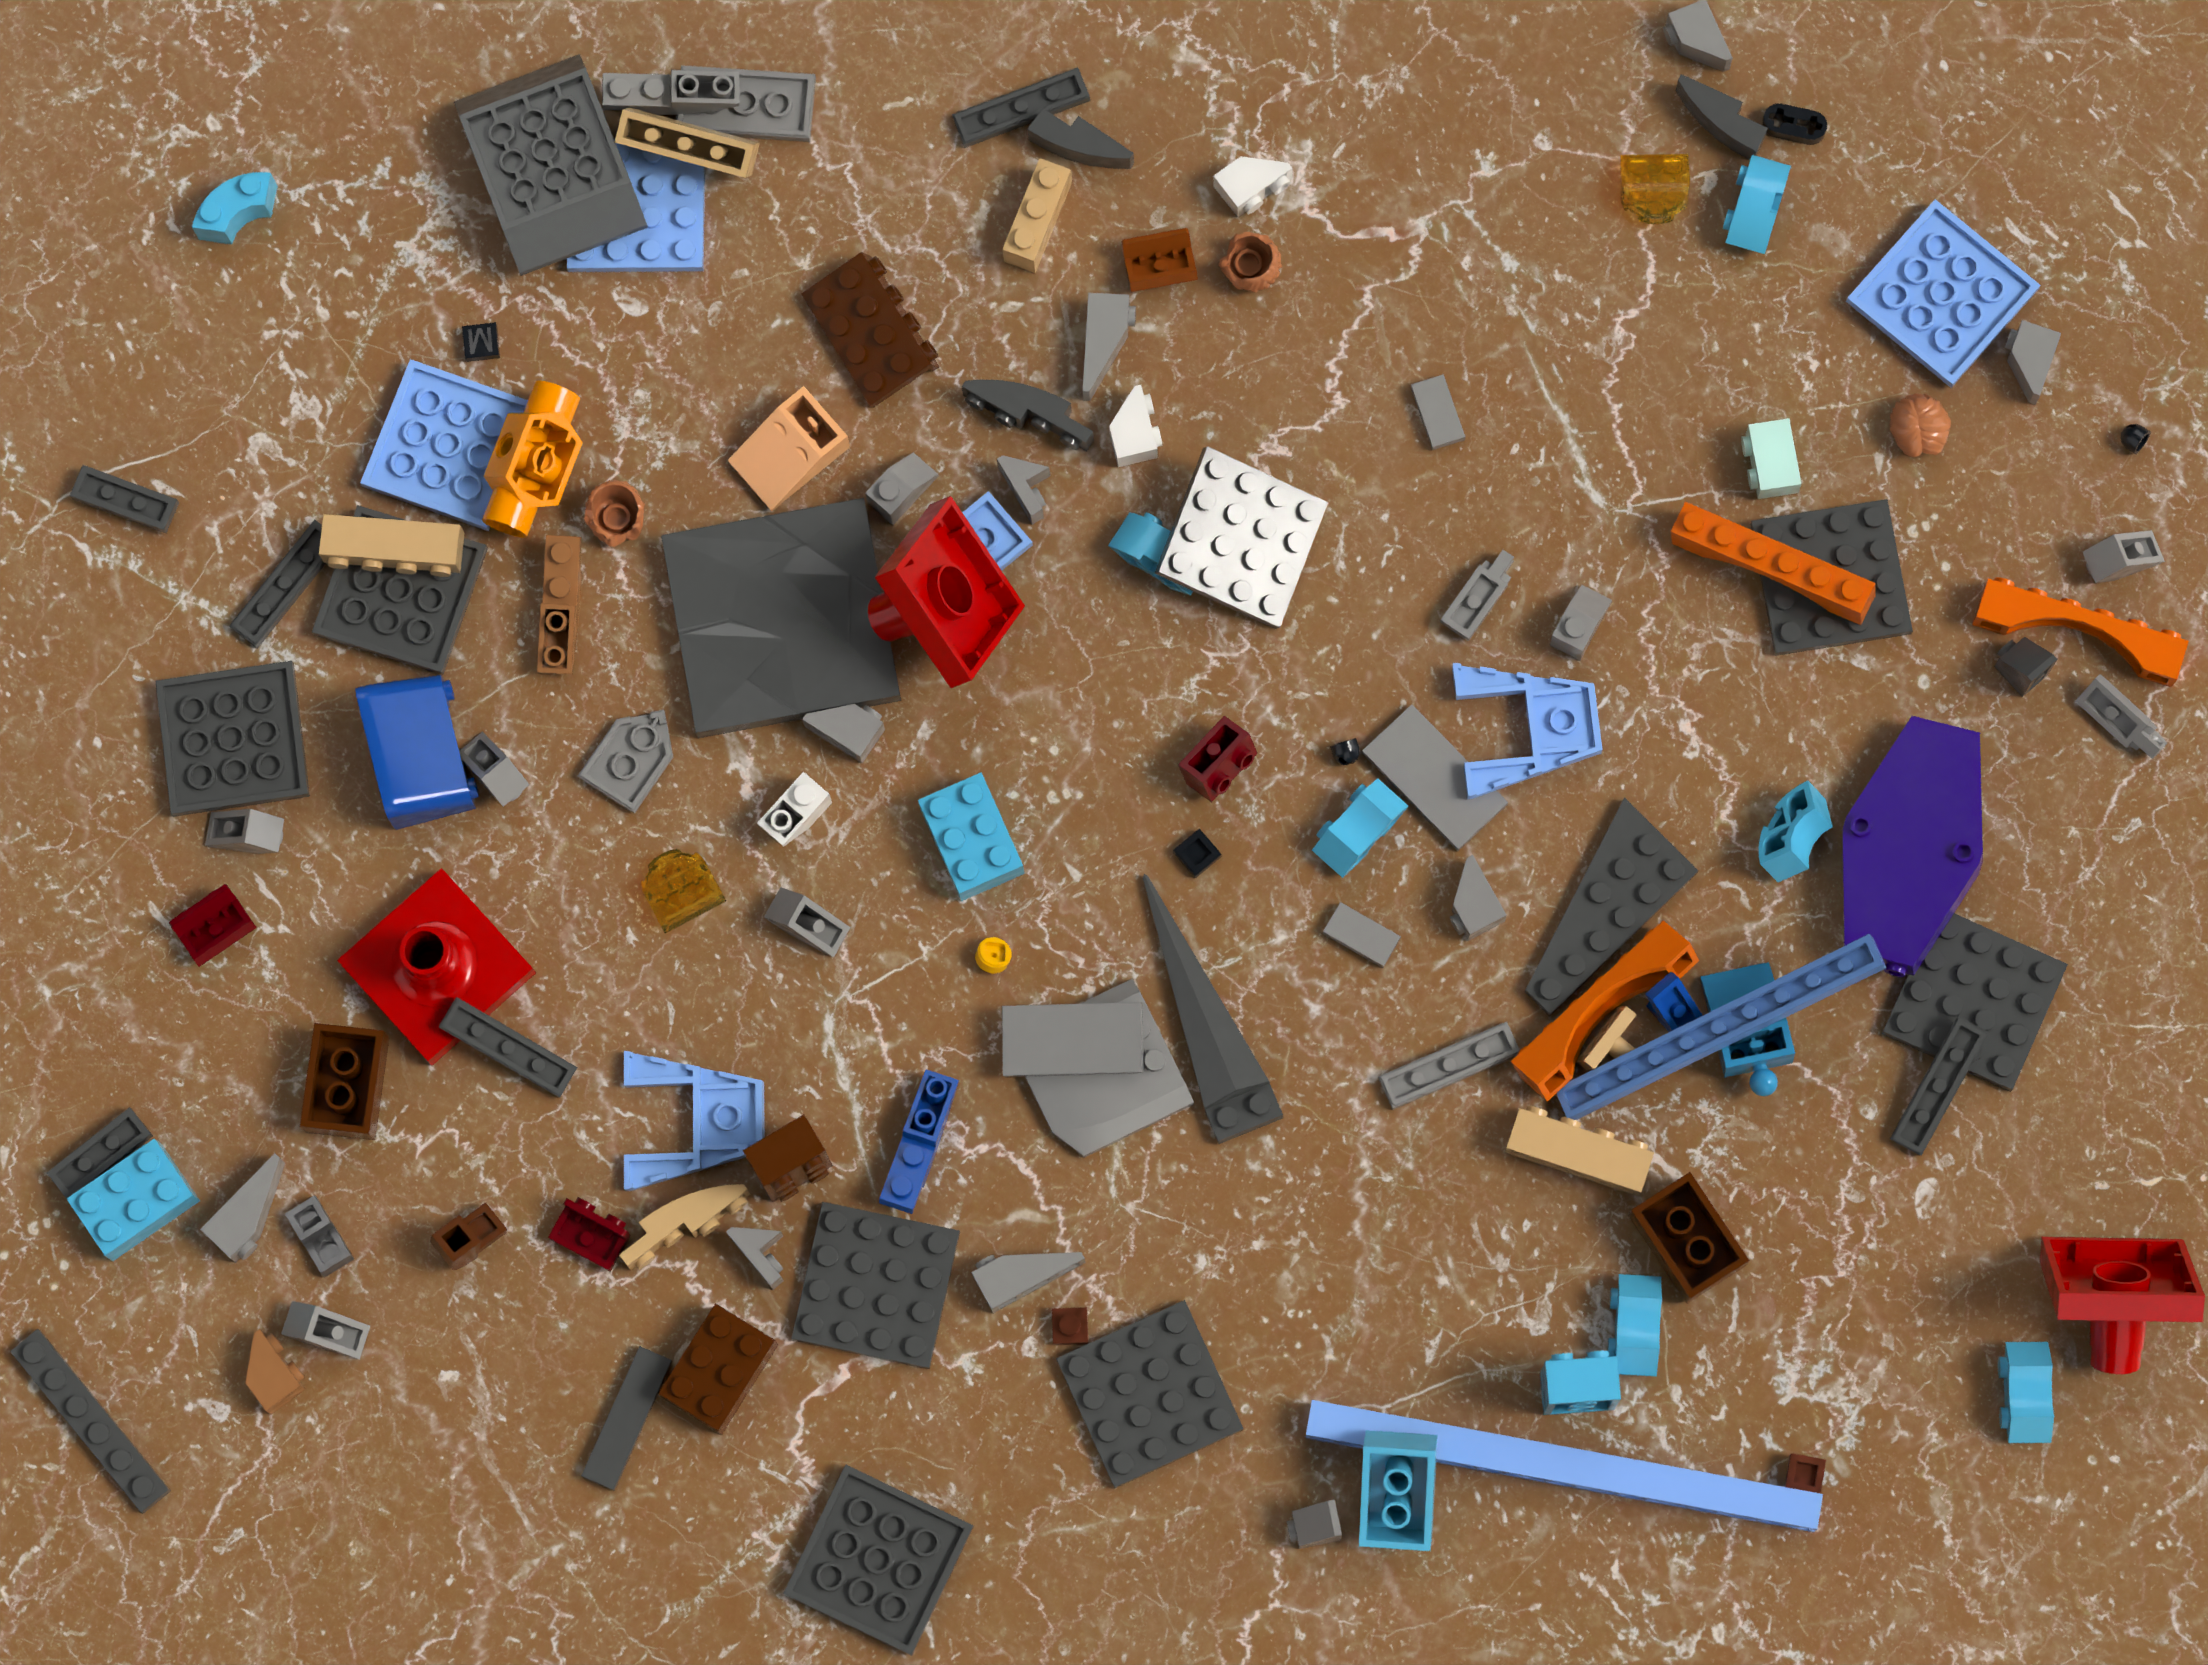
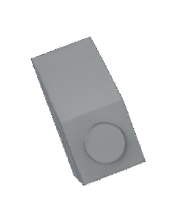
(1698, 35)
(2031, 356)
(900, 487)
(2122, 556)
(1580, 622)
(847, 728)
(493, 769)
(245, 831)
(1475, 903)
(807, 921)
(325, 1329)
(1315, 1525)

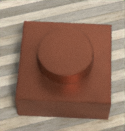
(1070, 1326)
(1805, 1473)

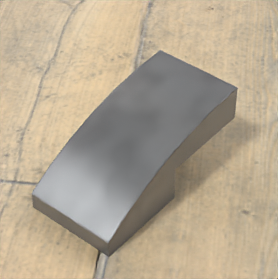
(319, 1236)

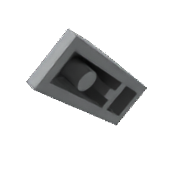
(1105, 335)
(243, 1216)
(1016, 1276)

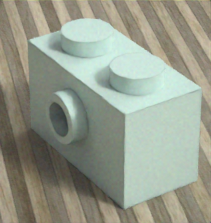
(1772, 459)

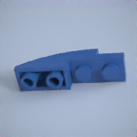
(919, 1141)

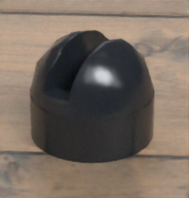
(2134, 437)
(1346, 752)

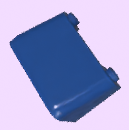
(415, 750)

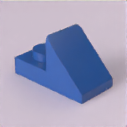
(1672, 1003)

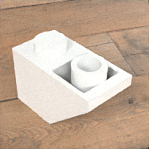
(1249, 181)
(1132, 432)
(795, 810)

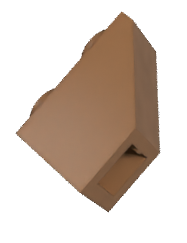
(269, 1375)

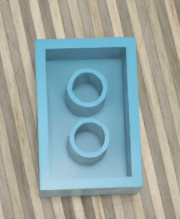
(971, 836)
(133, 1199)
(1580, 1384)
(1398, 1490)

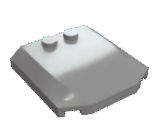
(1106, 1108)

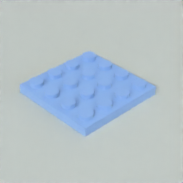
(673, 207)
(1943, 293)
(440, 443)

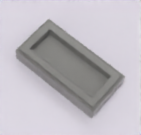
(1438, 412)
(1361, 935)

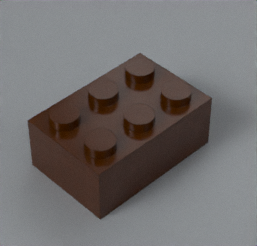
(344, 1081)
(788, 1159)
(1688, 1237)
(718, 1369)

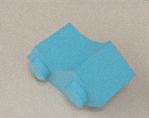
(1757, 203)
(234, 205)
(1141, 544)
(1359, 827)
(1792, 832)
(1636, 1324)
(2027, 1392)

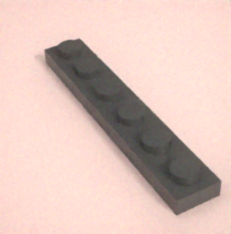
(90, 1421)

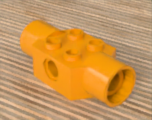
(532, 459)

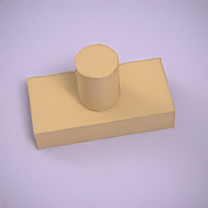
(1608, 1039)

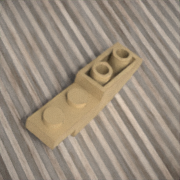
(695, 1211)

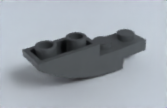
(1017, 402)

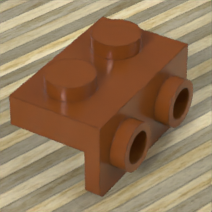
(1159, 259)

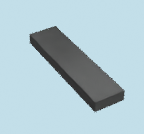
(1020, 107)
(281, 588)
(507, 1047)
(1939, 1085)
(627, 1418)

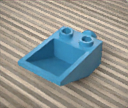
(1731, 985)

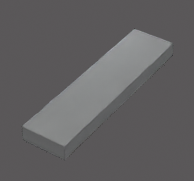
(1449, 1065)

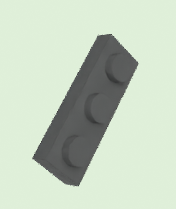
(124, 499)
(100, 1153)

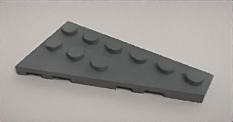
(1618, 895)

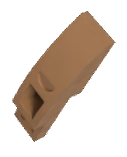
(560, 604)

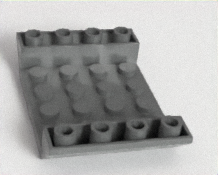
(550, 164)

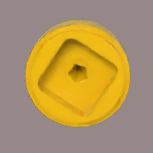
(993, 955)

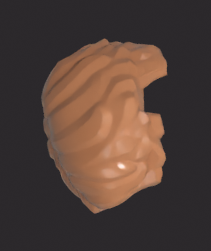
(1251, 262)
(1919, 425)
(614, 512)

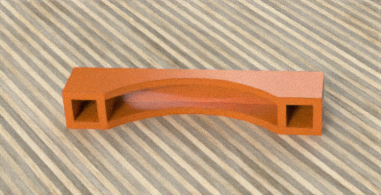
(1818, 580)
(2149, 652)
(1551, 1057)

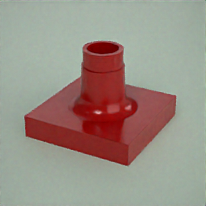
(945, 594)
(474, 966)
(2120, 1289)

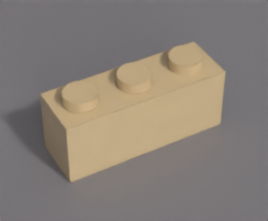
(1037, 215)

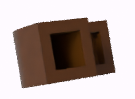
(466, 1237)

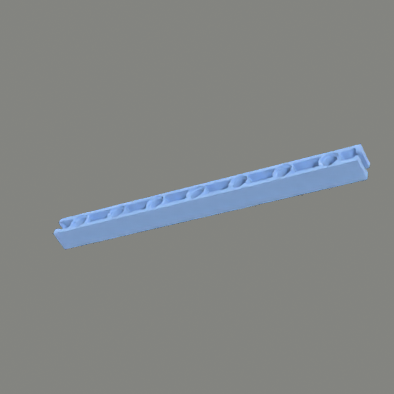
(1579, 1468)

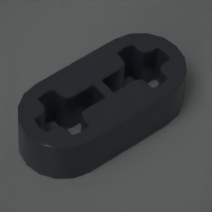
(1798, 116)

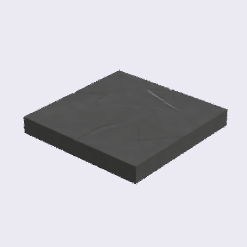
(778, 617)

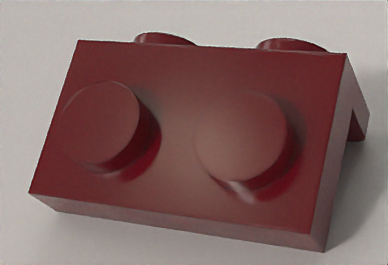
(212, 924)
(589, 1234)

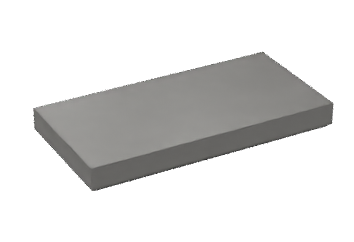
(769, 106)
(1431, 777)
(1072, 1039)

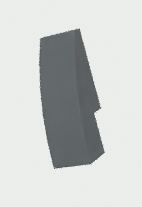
(1721, 117)
(1078, 142)

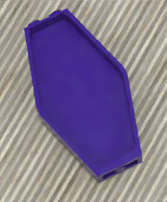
(1914, 842)

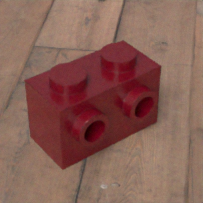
(1218, 759)

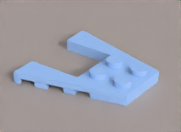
(1560, 724)
(725, 1118)

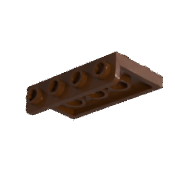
(870, 328)

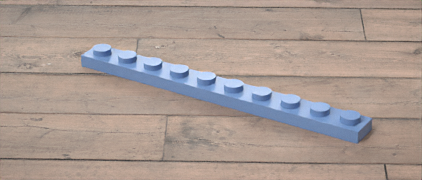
(1721, 1027)

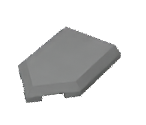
(630, 759)

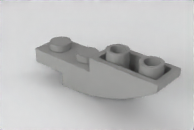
(671, 94)

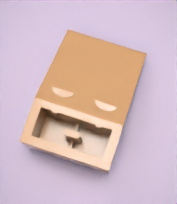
(789, 449)

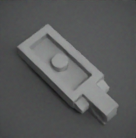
(1478, 596)
(2120, 717)

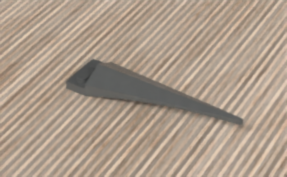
(1227, 1073)

